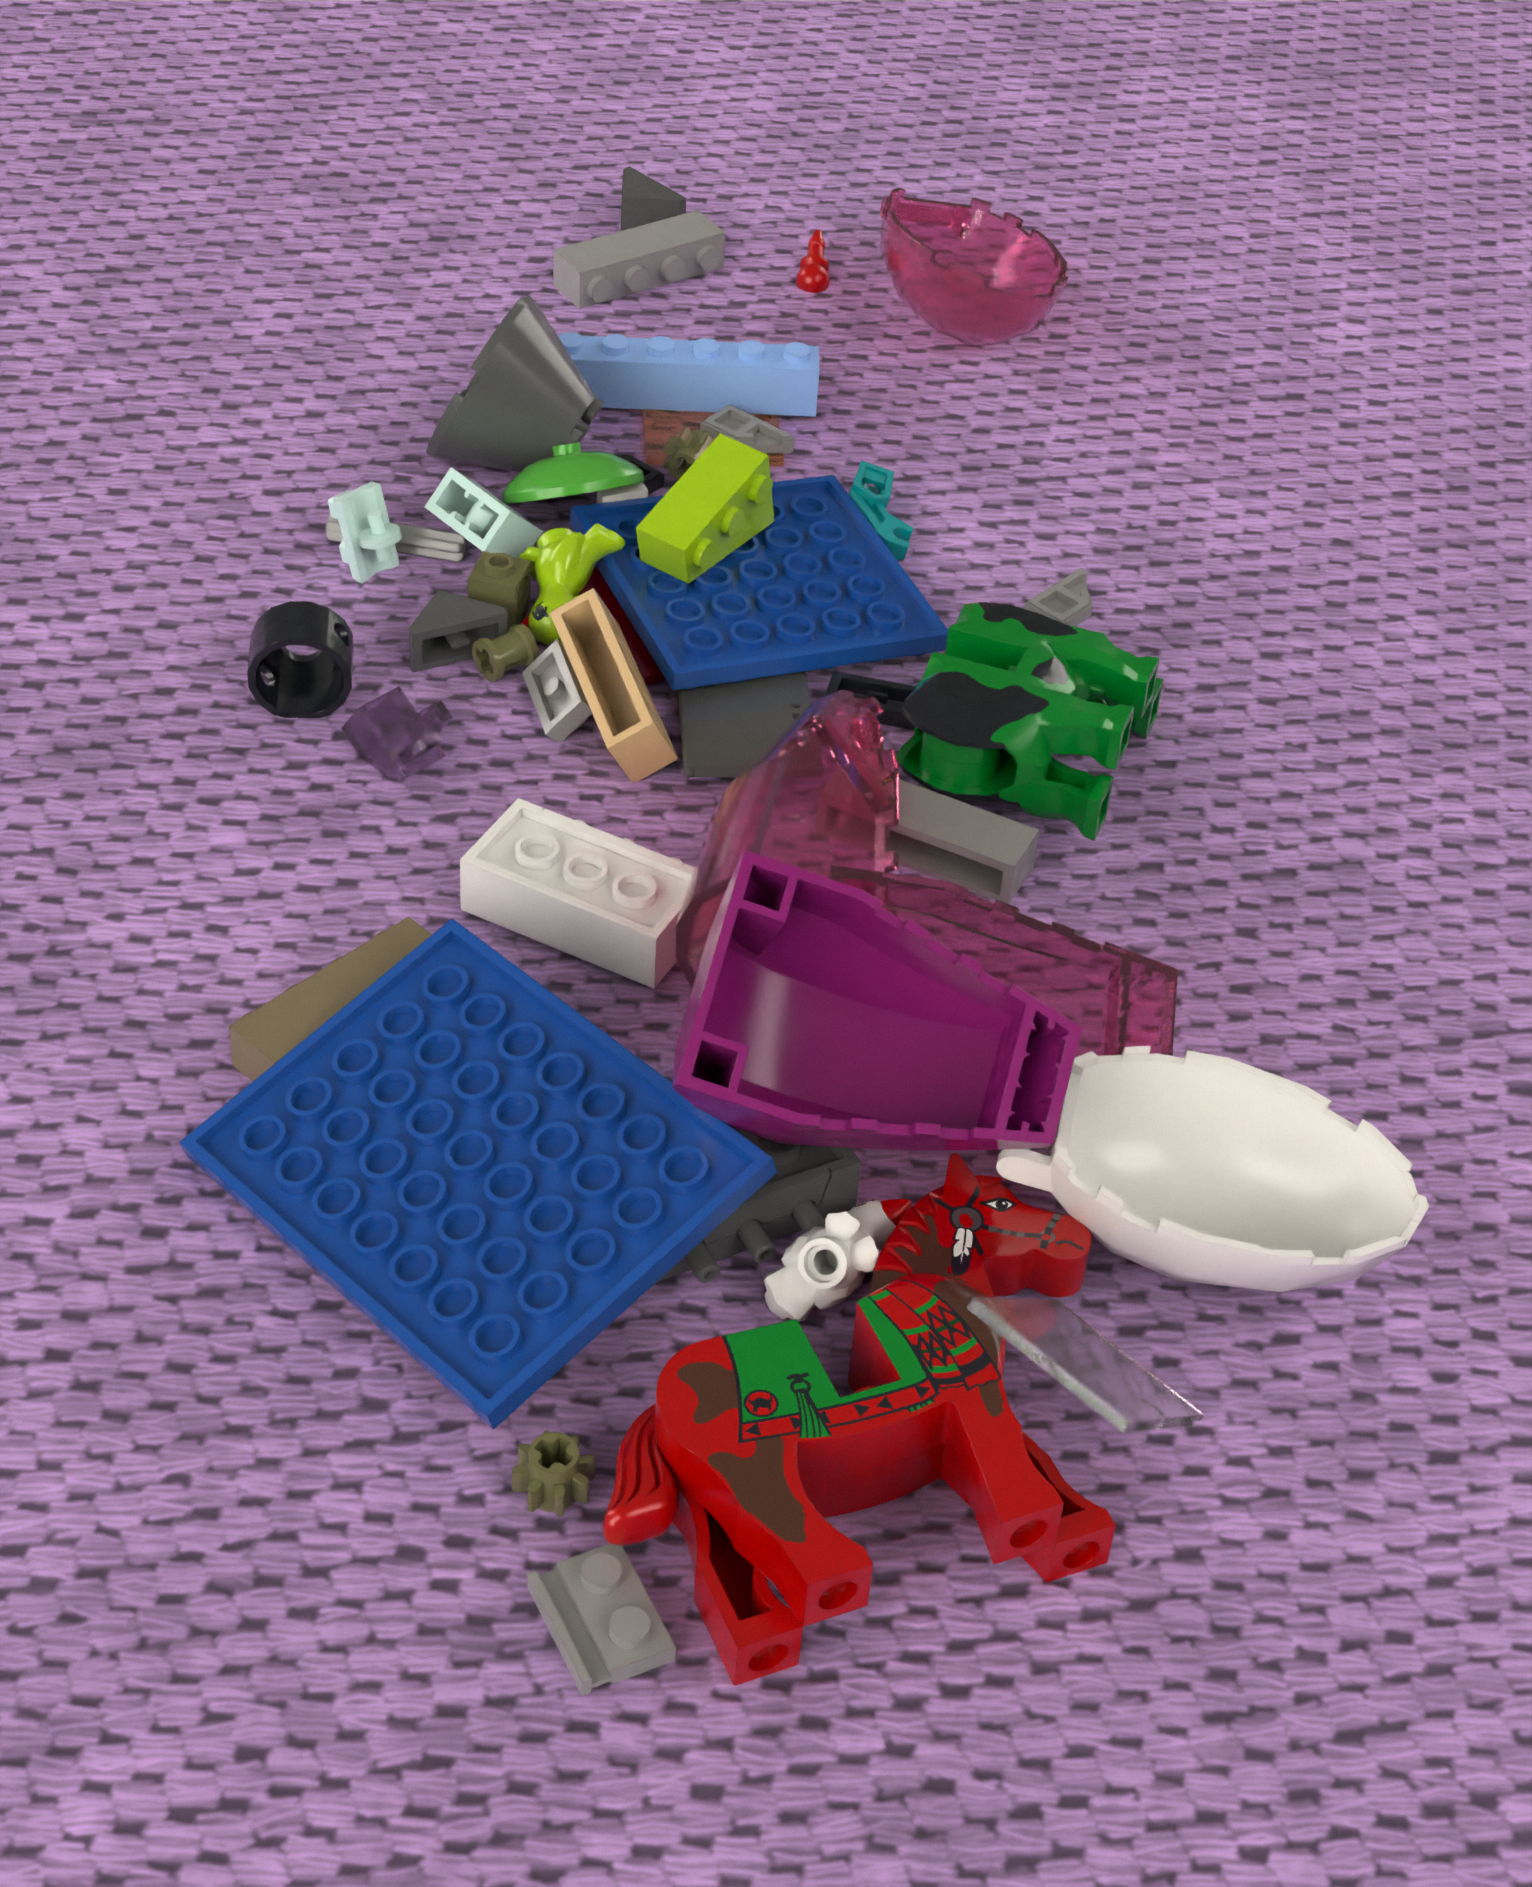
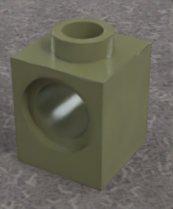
(502, 582)

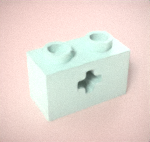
(481, 516)

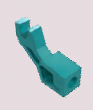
(873, 504)

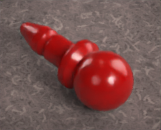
(814, 268)

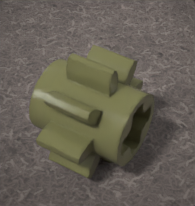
(685, 450)
(553, 1472)

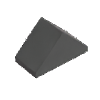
(647, 200)
(449, 628)

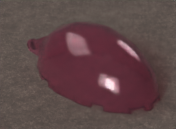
(969, 268)

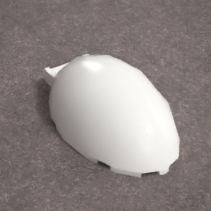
(1221, 1173)

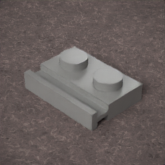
(601, 1617)

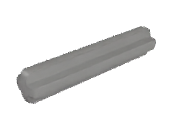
(417, 541)

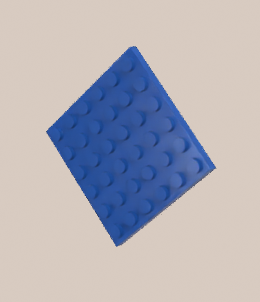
(787, 601)

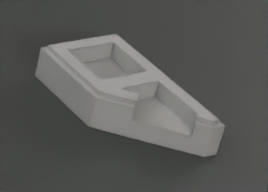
(748, 430)
(1064, 601)

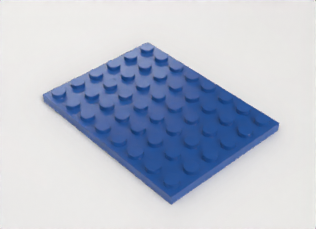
(477, 1168)

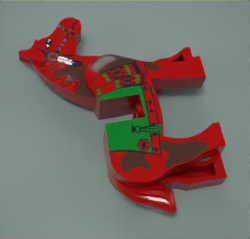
(762, 1448)

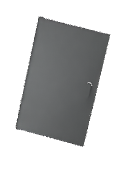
(734, 722)

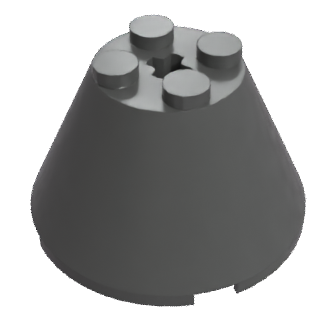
(519, 399)

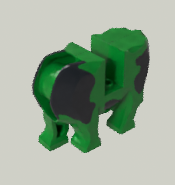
(1017, 697)

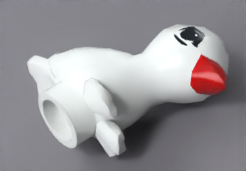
(832, 1259)

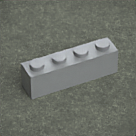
(638, 259)
(962, 843)

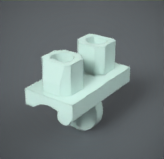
(365, 531)

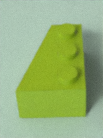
(708, 510)

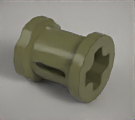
(505, 652)

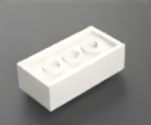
(577, 890)

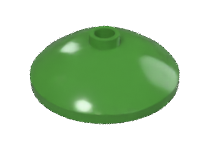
(571, 474)

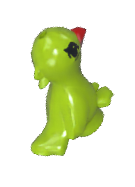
(562, 570)

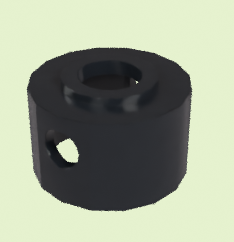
(301, 683)

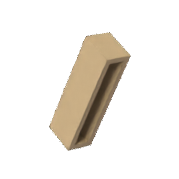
(613, 686)

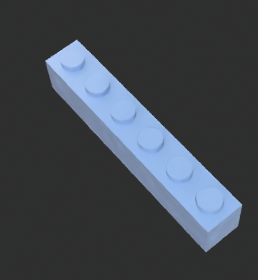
(698, 374)

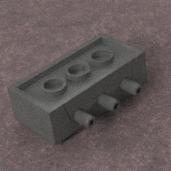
(795, 1199)

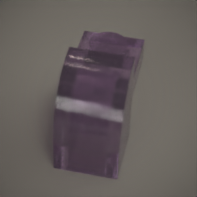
(395, 736)

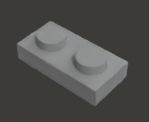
(556, 692)

